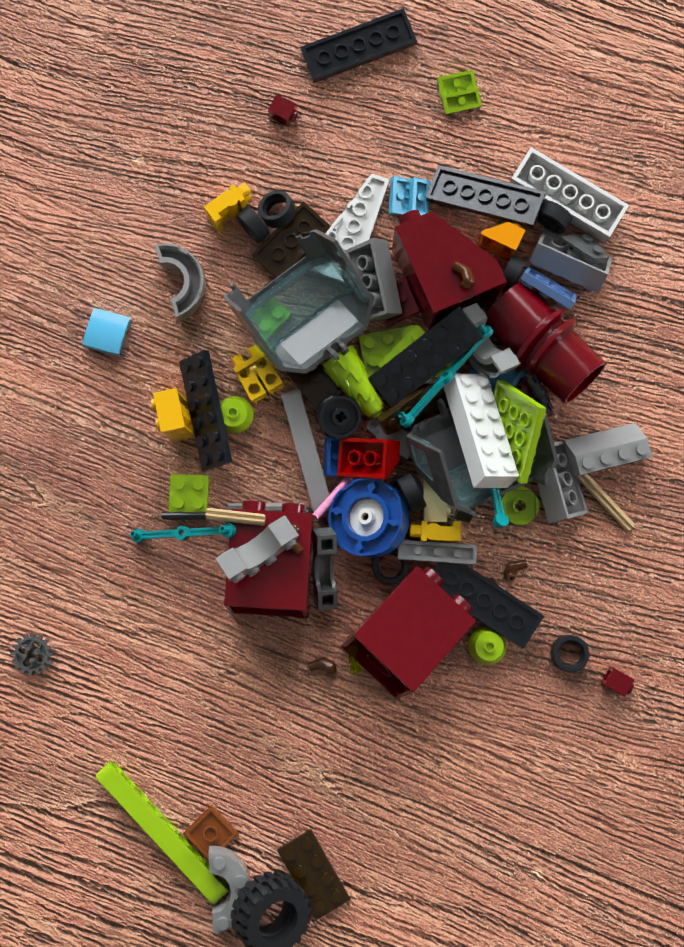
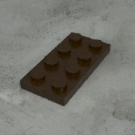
(281, 247)
(314, 873)

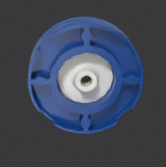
(369, 518)

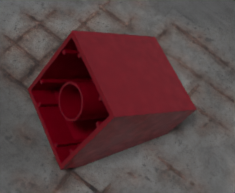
(426, 253)
(285, 584)
(410, 632)

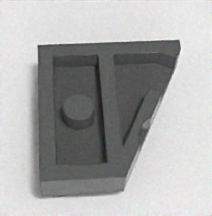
(585, 247)

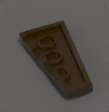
(315, 385)
(391, 422)

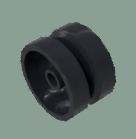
(349, 416)

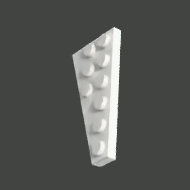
(360, 215)

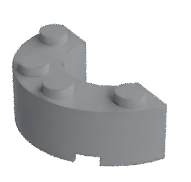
(194, 286)
(487, 358)
(261, 550)
(234, 870)

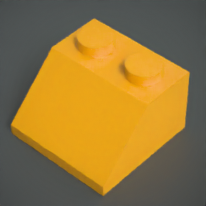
(502, 239)

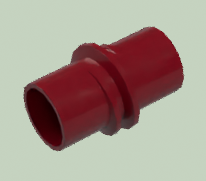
(544, 342)

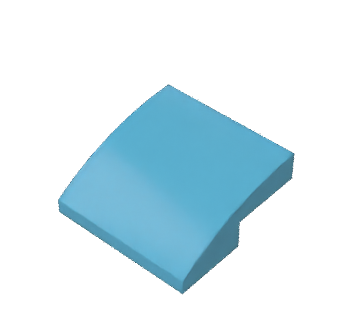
(408, 195)
(106, 332)

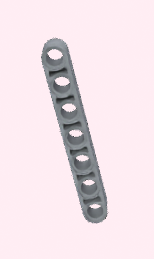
(306, 449)

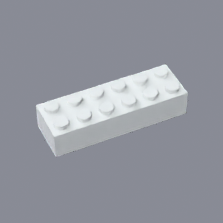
(589, 205)
(481, 431)

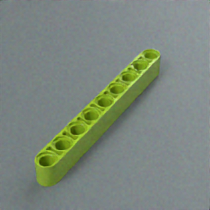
(162, 831)

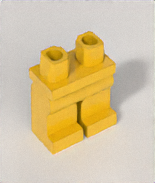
(227, 205)
(256, 367)
(437, 533)

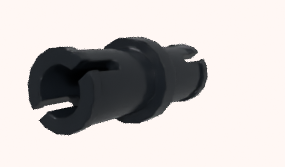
(539, 393)

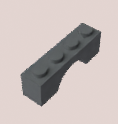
(323, 568)

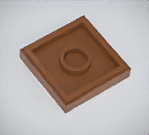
(210, 830)

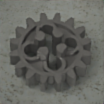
(28, 642)

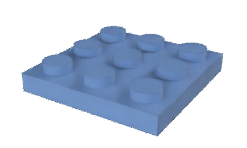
(548, 288)

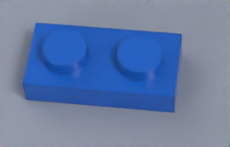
(331, 453)

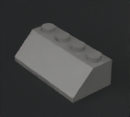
(563, 262)
(376, 271)
(606, 449)
(563, 493)

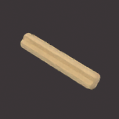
(235, 516)

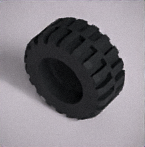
(259, 896)

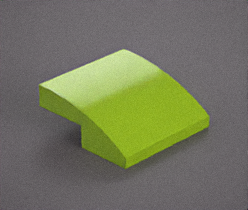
(458, 92)

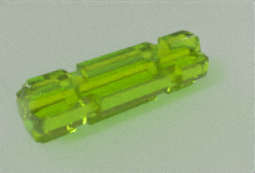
(353, 651)

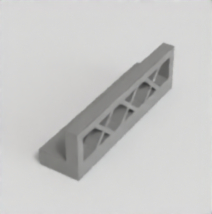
(437, 552)

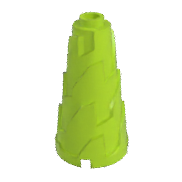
(353, 379)

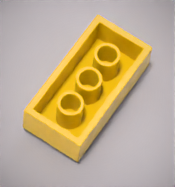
(173, 415)

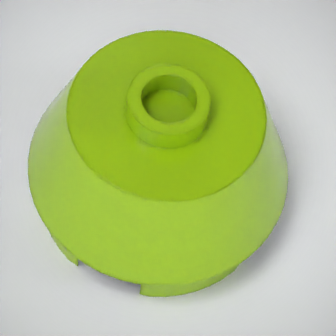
(236, 414)
(487, 646)

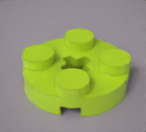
(526, 497)

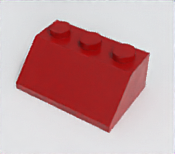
(367, 457)

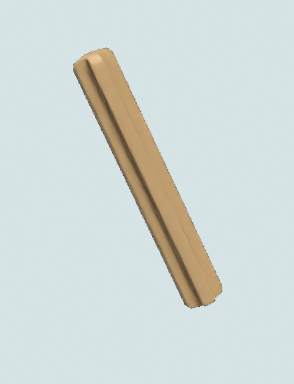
(606, 502)

